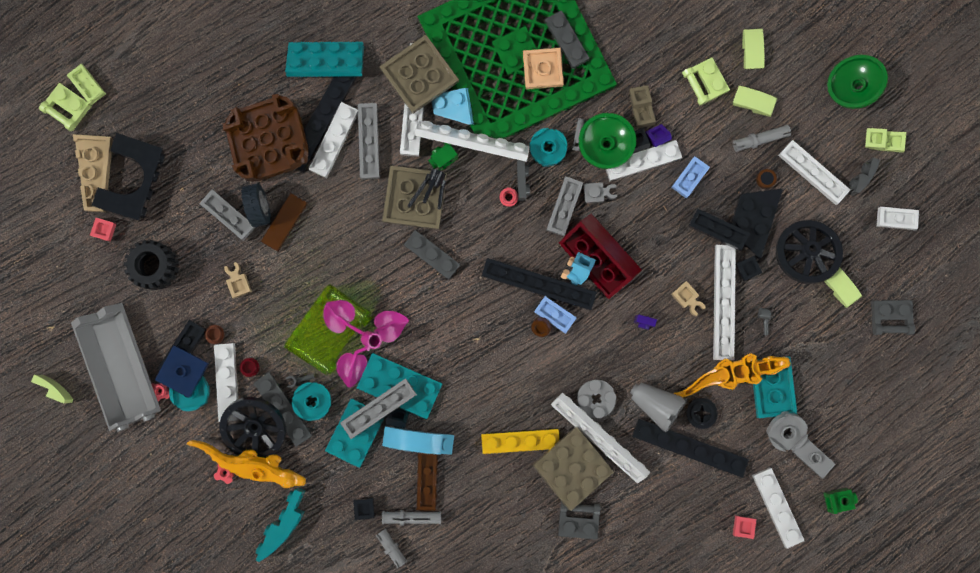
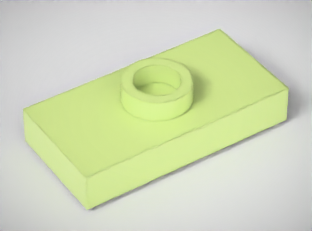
(86, 84)

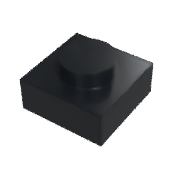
(641, 140)
(748, 268)
(397, 418)
(364, 508)

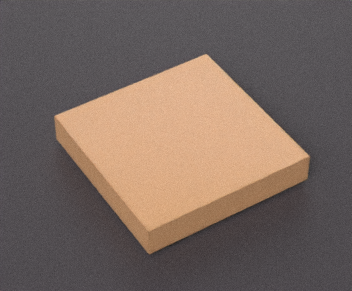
(543, 68)

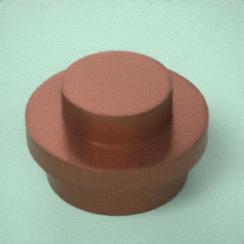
(214, 334)

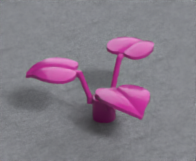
(338, 316)

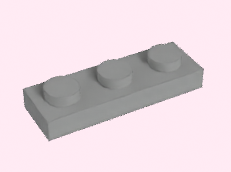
(564, 206)
(227, 214)

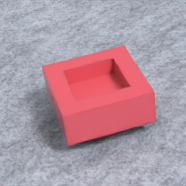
(103, 229)
(744, 527)

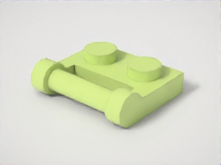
(711, 79)
(70, 102)

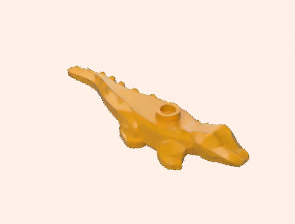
(729, 373)
(252, 467)

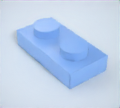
(690, 177)
(555, 314)

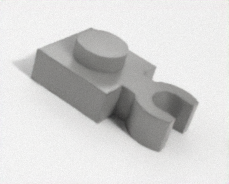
(595, 192)

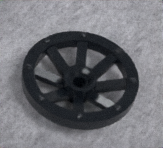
(808, 255)
(250, 429)

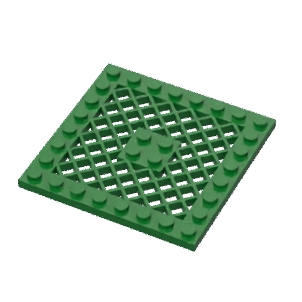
(510, 53)

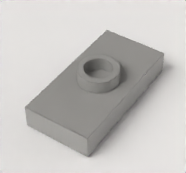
(814, 459)

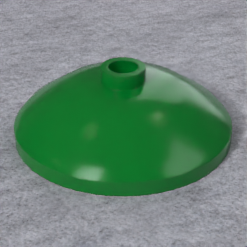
(855, 72)
(610, 129)

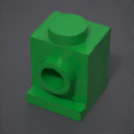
(443, 157)
(834, 500)

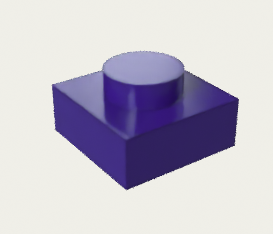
(658, 135)
(645, 322)

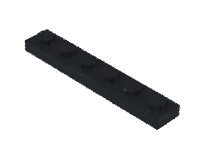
(325, 113)
(539, 284)
(690, 448)

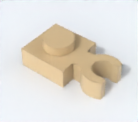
(238, 283)
(686, 296)

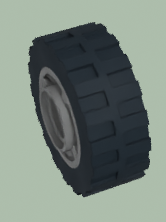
(255, 205)

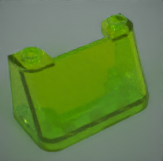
(315, 341)

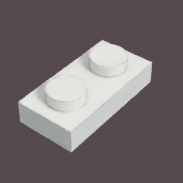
(897, 218)

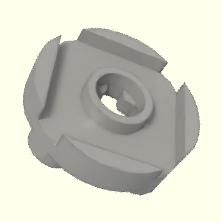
(607, 398)
(780, 424)

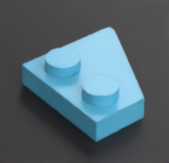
(454, 106)

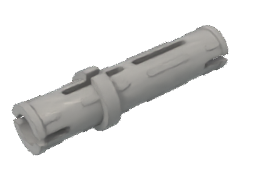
(754, 140)
(411, 517)

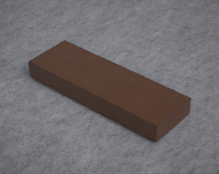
(284, 222)
(427, 481)

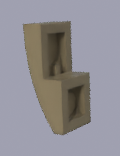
(642, 107)

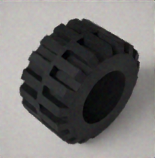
(136, 261)

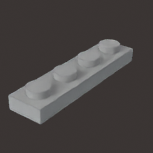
(368, 141)
(378, 408)

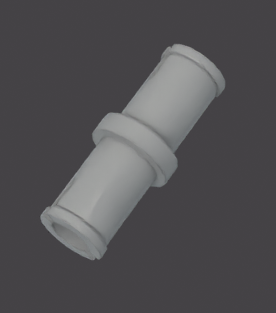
(391, 548)

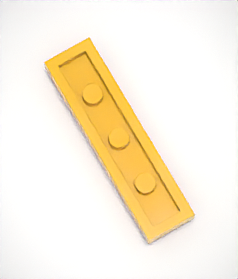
(519, 441)

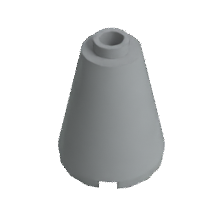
(658, 404)

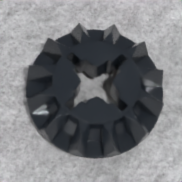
(708, 419)

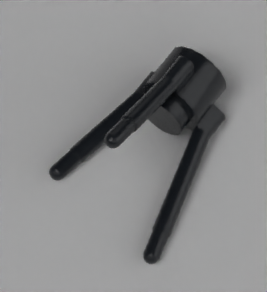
(434, 179)

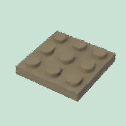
(419, 74)
(401, 188)
(573, 468)

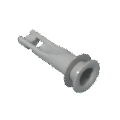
(580, 123)

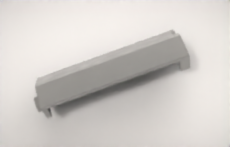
(116, 367)

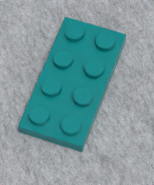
(324, 59)
(384, 374)

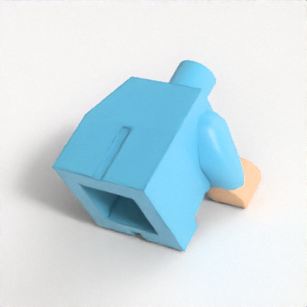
(581, 268)

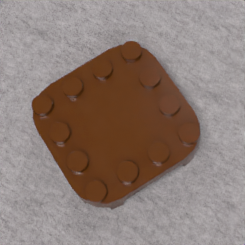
(266, 138)

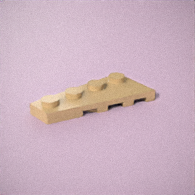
(94, 166)

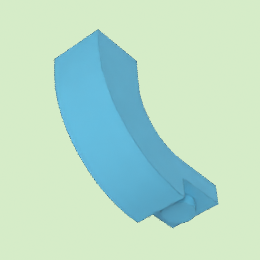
(418, 441)

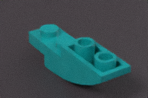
(279, 532)

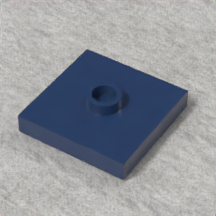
(182, 371)

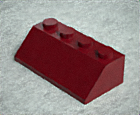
(612, 265)

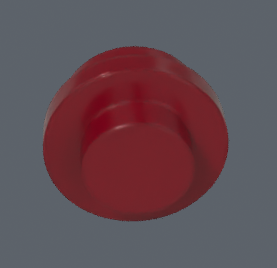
(249, 367)

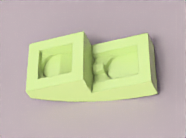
(753, 48)
(755, 100)
(885, 140)
(843, 288)
(55, 390)

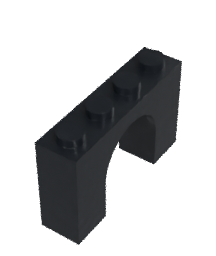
(132, 204)

